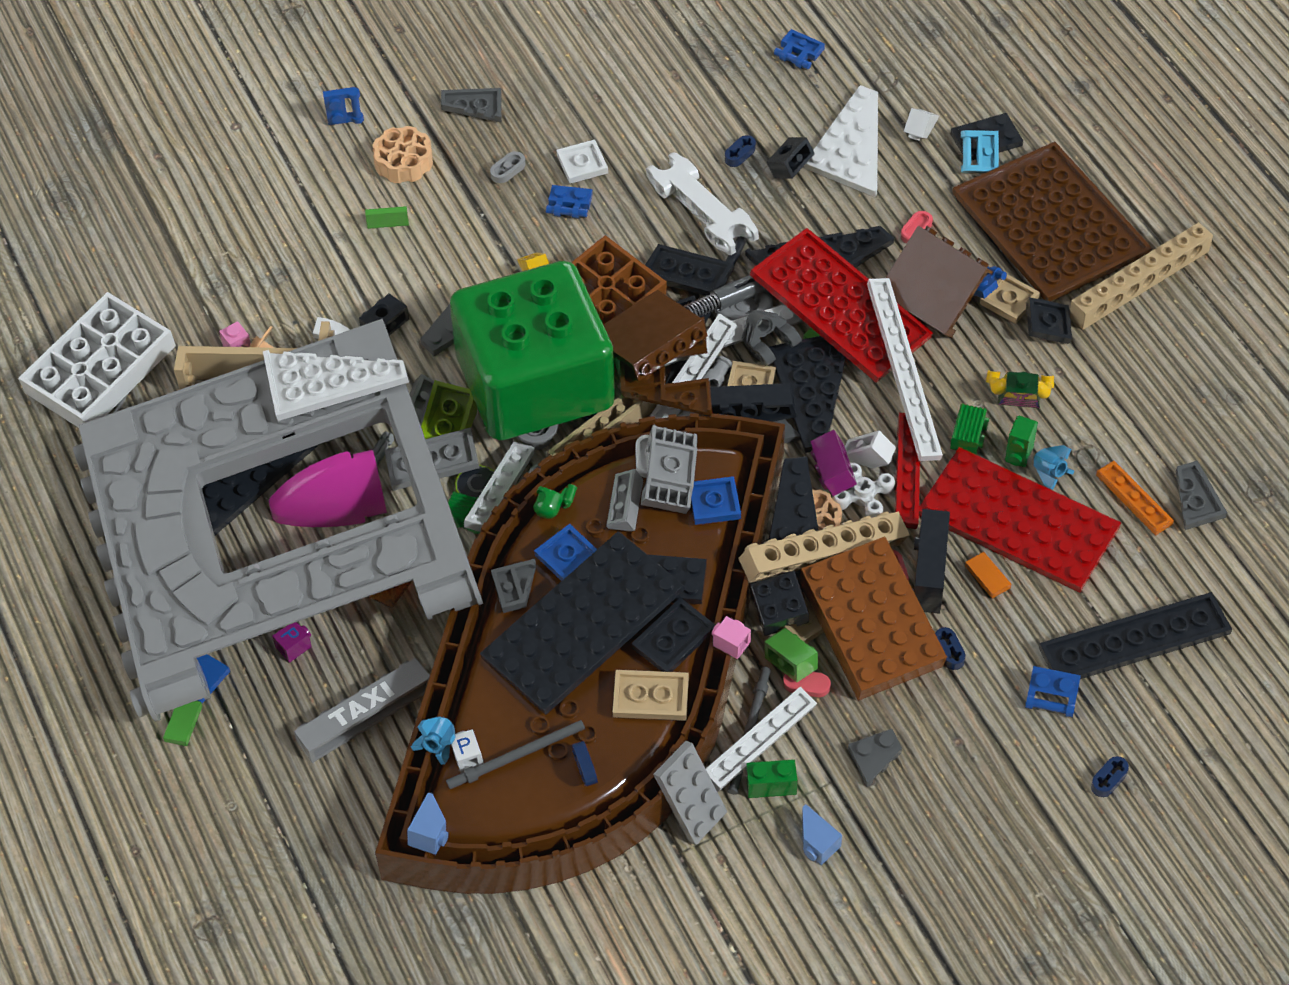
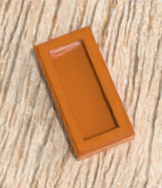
(988, 575)

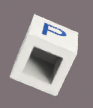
(466, 750)

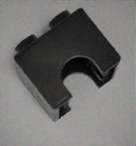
(779, 602)

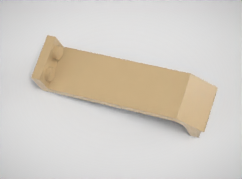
(210, 362)

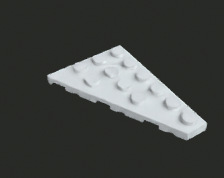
(851, 145)
(311, 382)

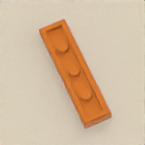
(1134, 498)

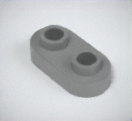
(505, 168)

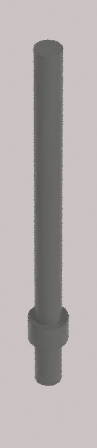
(760, 690)
(471, 774)

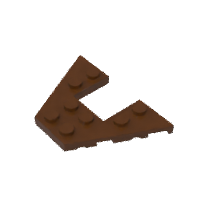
(686, 395)

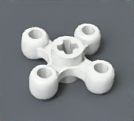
(864, 492)

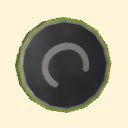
(473, 481)

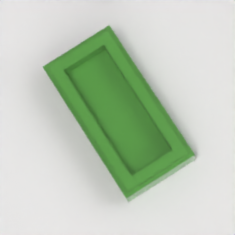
(387, 217)
(182, 723)

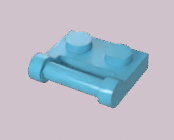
(986, 151)

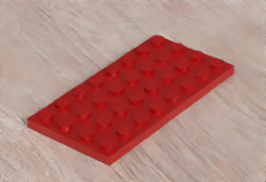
(833, 301)
(1021, 519)

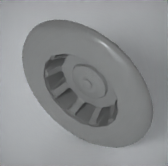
(744, 308)

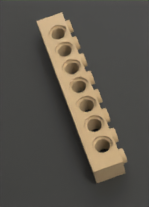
(1140, 276)
(814, 546)

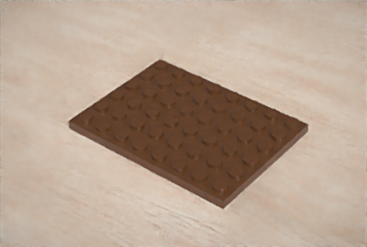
(1051, 221)

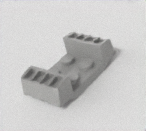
(670, 469)

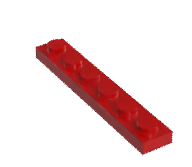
(907, 475)

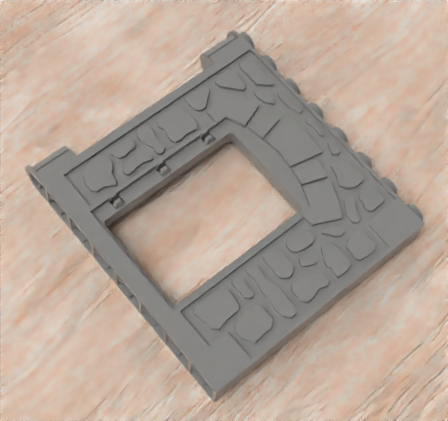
(161, 543)

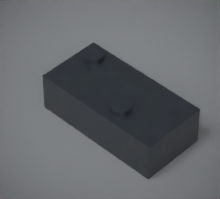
(931, 559)

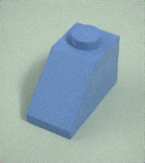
(428, 827)
(819, 837)

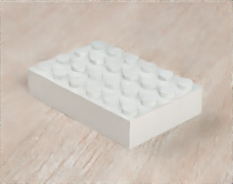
(97, 361)

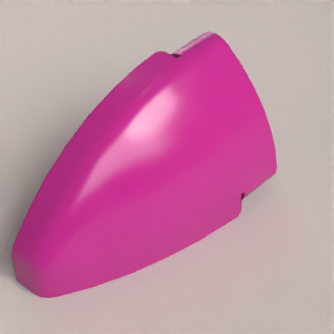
(331, 493)

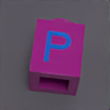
(292, 641)

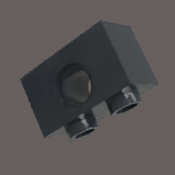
(790, 158)
(390, 310)

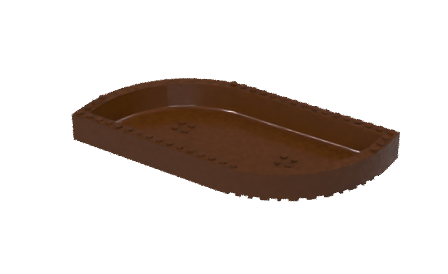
(535, 816)

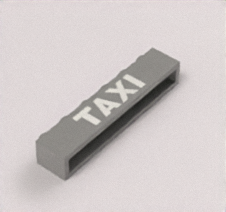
(362, 710)

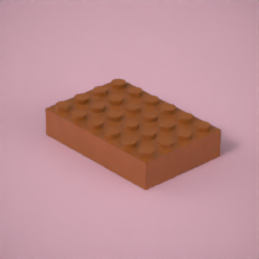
(615, 278)
(871, 618)

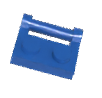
(336, 107)
(1053, 683)

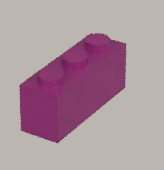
(832, 463)

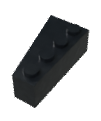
(758, 402)

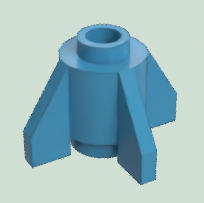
(1051, 463)
(436, 737)

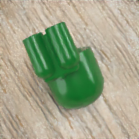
(550, 501)

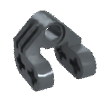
(770, 322)

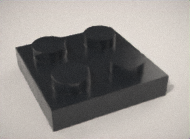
(1048, 320)

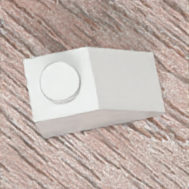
(920, 123)
(870, 450)

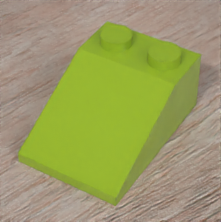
(448, 410)

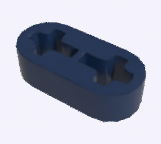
(741, 152)
(953, 646)
(584, 763)
(1113, 779)

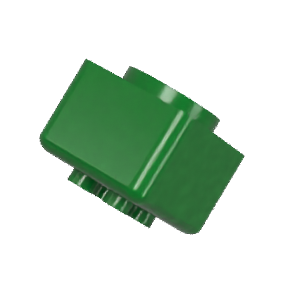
(532, 349)

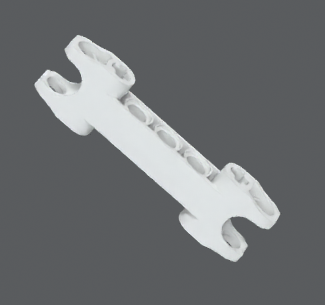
(720, 221)

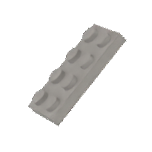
(450, 453)
(690, 792)

